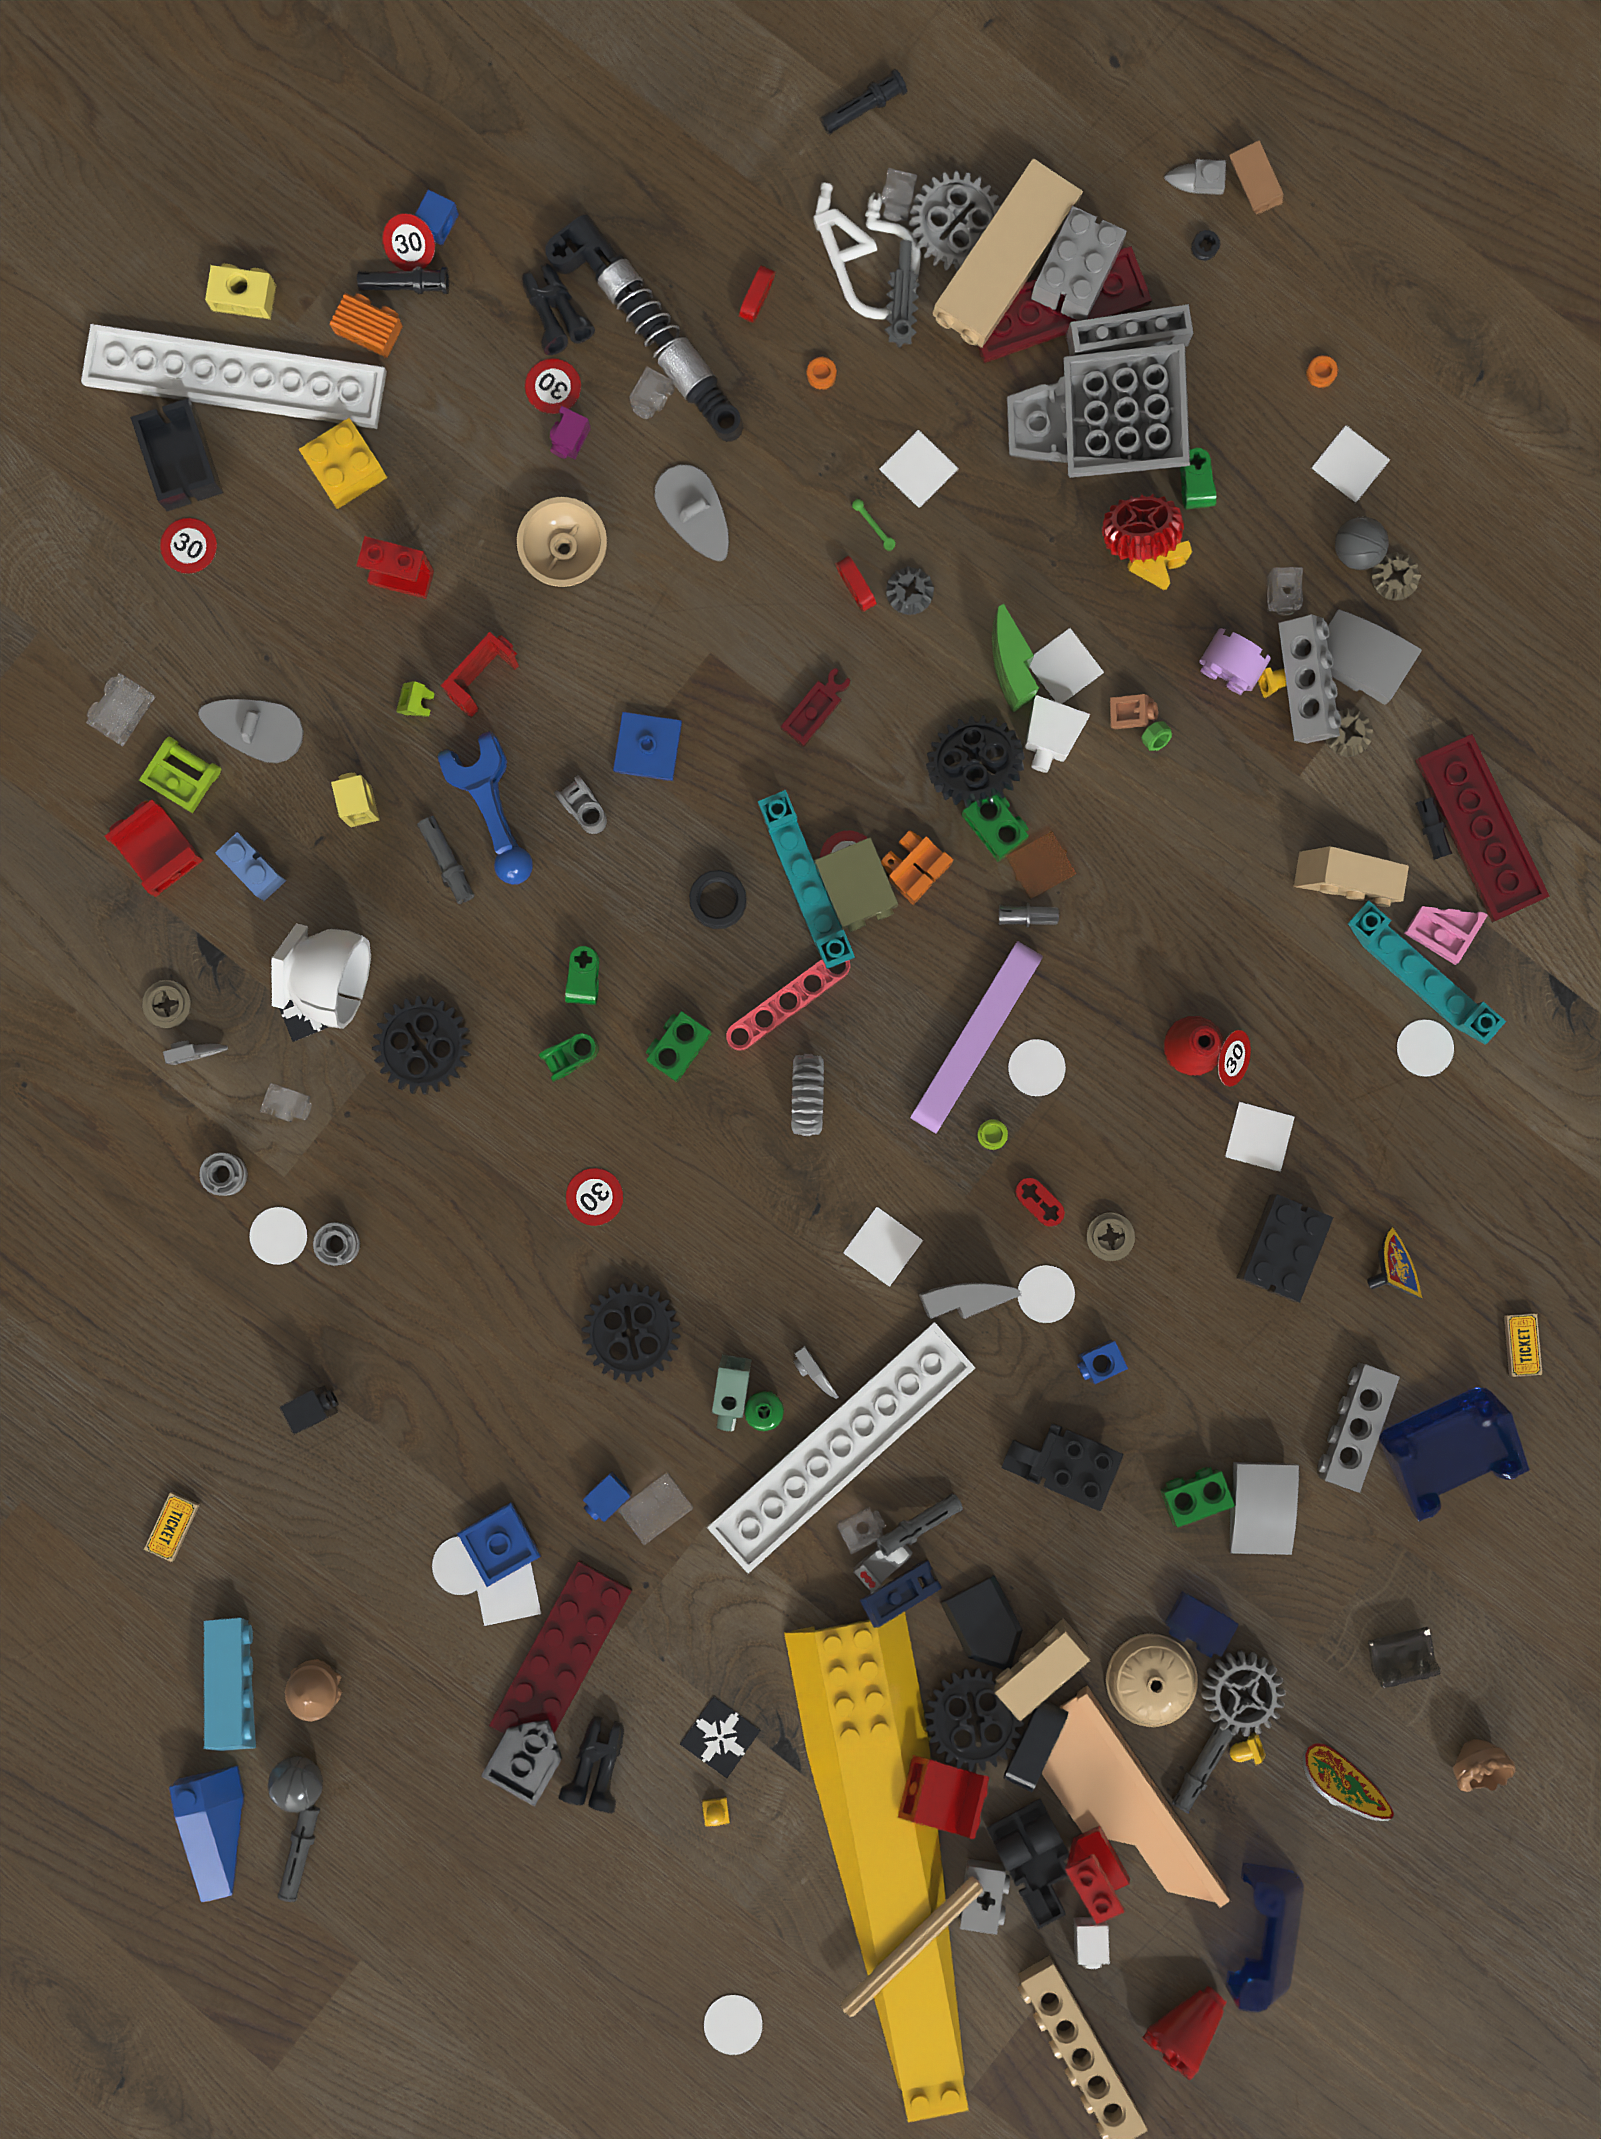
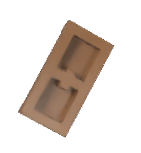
(1257, 177)

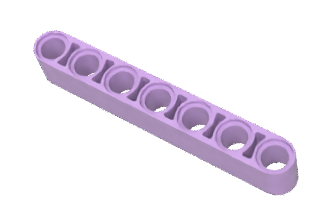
(976, 1037)

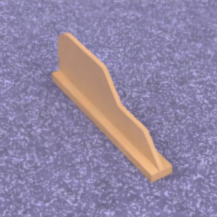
(1109, 1787)

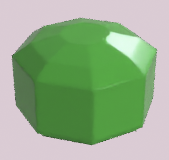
(1156, 736)

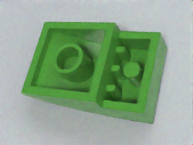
(1012, 661)

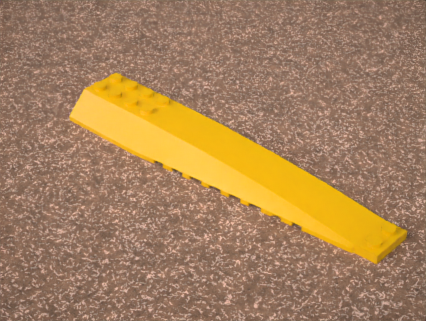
(860, 1734)

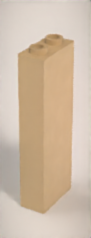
(1006, 253)

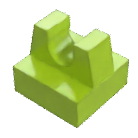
(411, 699)

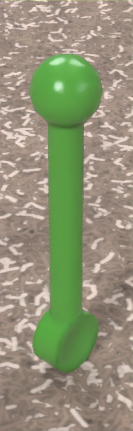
(889, 543)

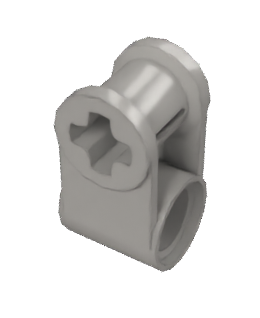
(579, 802)

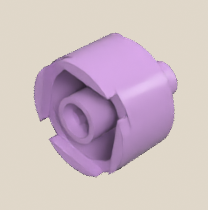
(1234, 661)

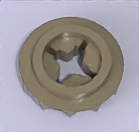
(1393, 589)
(1354, 745)
(156, 995)
(1119, 1225)

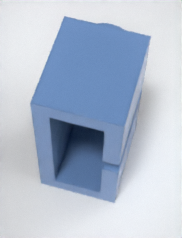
(255, 874)

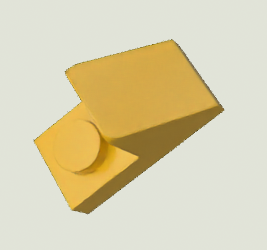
(1156, 571)

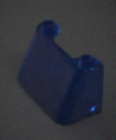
(1452, 1447)
(1279, 1897)

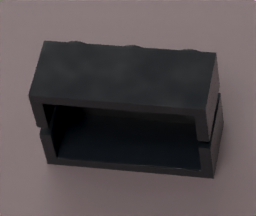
(177, 455)
(1285, 1247)

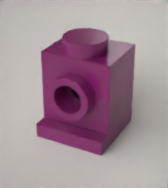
(569, 434)

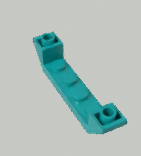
(805, 880)
(1422, 977)

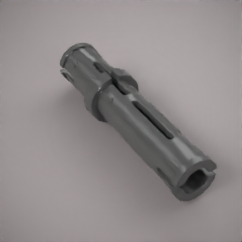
(451, 870)
(909, 1530)
(1196, 1779)
(301, 1840)

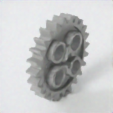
(937, 203)

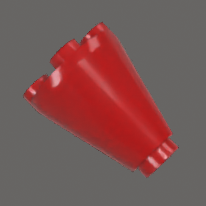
(1183, 1048)
(1187, 2031)

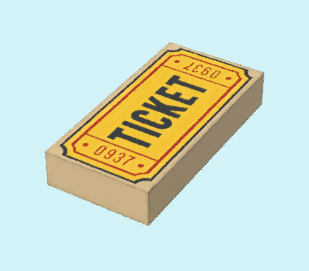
(1523, 1345)
(172, 1526)

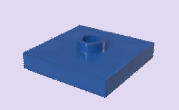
(647, 746)
(499, 1544)

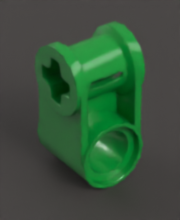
(1198, 485)
(582, 983)
(567, 1056)

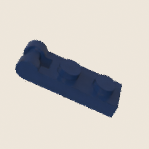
(900, 1594)

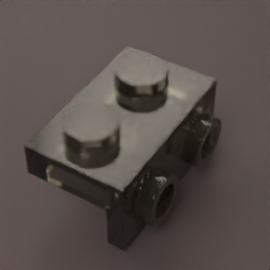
(1403, 1657)

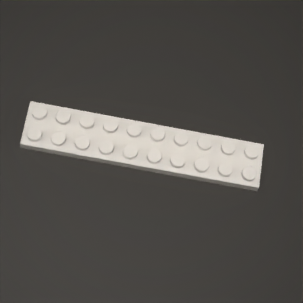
(233, 376)
(840, 1447)

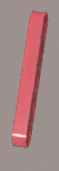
(780, 1014)

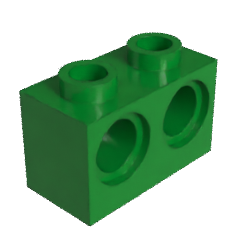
(988, 829)
(685, 1050)
(1198, 1504)

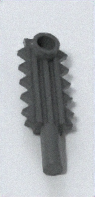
(903, 283)

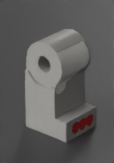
(878, 1567)

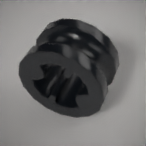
(1200, 253)

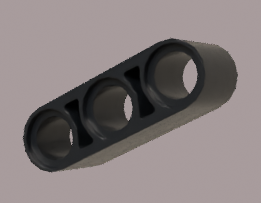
(1036, 1745)

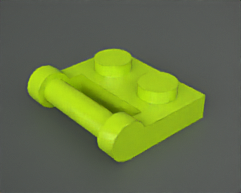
(175, 783)

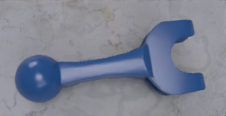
(481, 780)

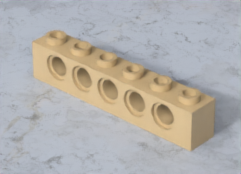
(1046, 1978)

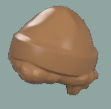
(312, 1690)
(1482, 1766)

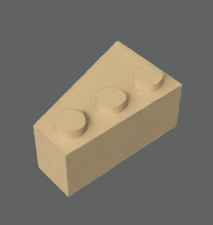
(1351, 875)
(1042, 1669)

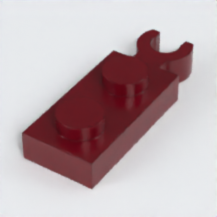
(814, 709)

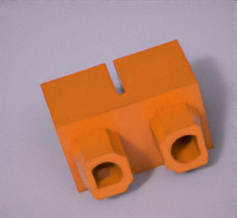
(919, 869)

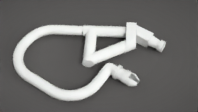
(826, 218)

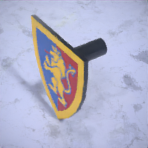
(1396, 1267)

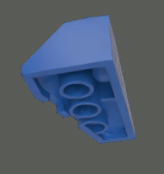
(209, 1824)

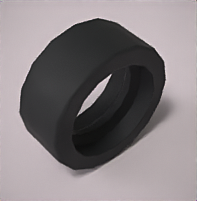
(707, 879)

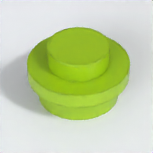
(992, 1134)

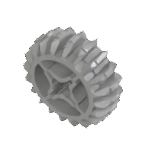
(807, 1094)
(1265, 1708)

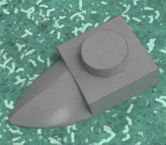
(1201, 177)
(185, 1052)
(807, 1365)

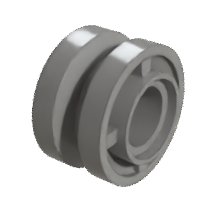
(209, 1172)
(322, 1247)

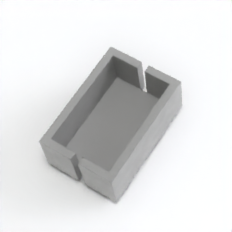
(1078, 264)

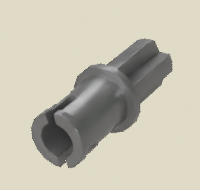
(1028, 915)

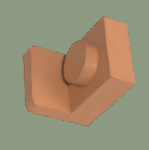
(1133, 711)

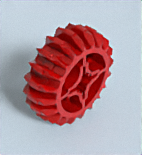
(1142, 528)

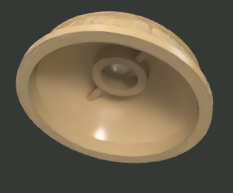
(556, 524)
(1140, 1663)

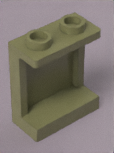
(857, 884)

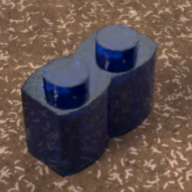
(1201, 1624)

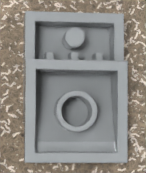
(1369, 656)
(966, 1297)
(1264, 1507)

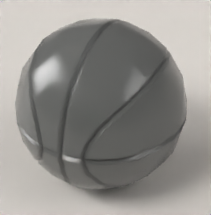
(1361, 543)
(295, 1784)

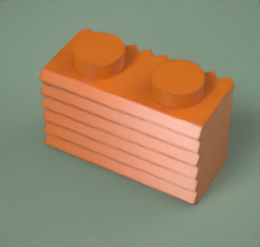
(366, 324)

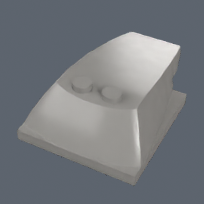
(1107, 413)

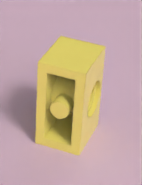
(253, 302)
(355, 800)

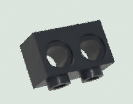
(310, 1409)

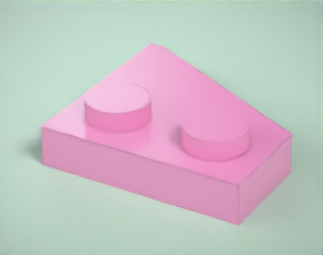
(1445, 931)

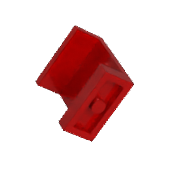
(396, 567)
(472, 666)
(153, 847)
(943, 1797)
(1097, 1874)

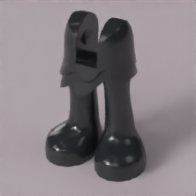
(556, 296)
(590, 1752)

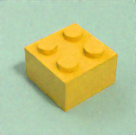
(343, 463)

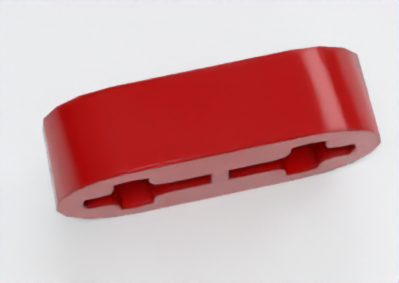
(757, 294)
(855, 583)
(1045, 1197)

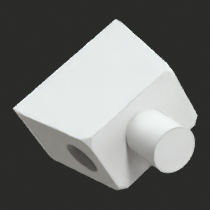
(1052, 731)

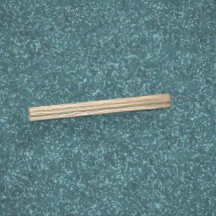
(911, 1946)

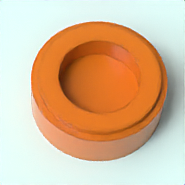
(1322, 371)
(821, 372)

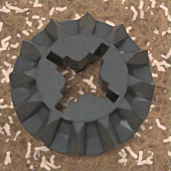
(914, 603)

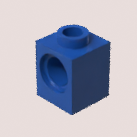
(438, 215)
(1115, 1362)
(606, 1497)

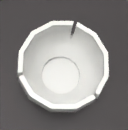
(317, 970)

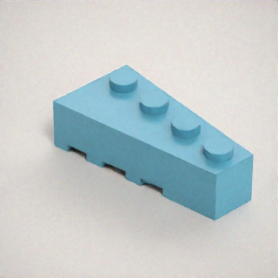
(228, 1685)

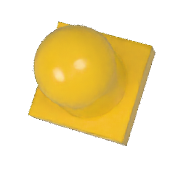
(1271, 681)
(1248, 1750)
(715, 1811)

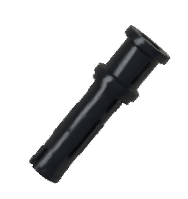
(875, 96)
(416, 280)

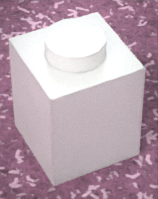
(1091, 1942)

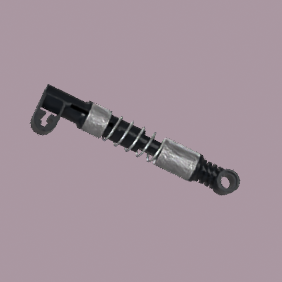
(626, 289)

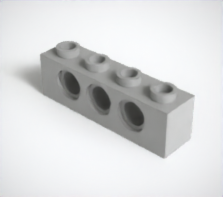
(1131, 331)
(1294, 638)
(1363, 1444)

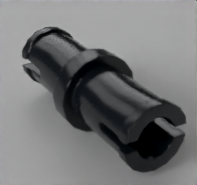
(1433, 828)

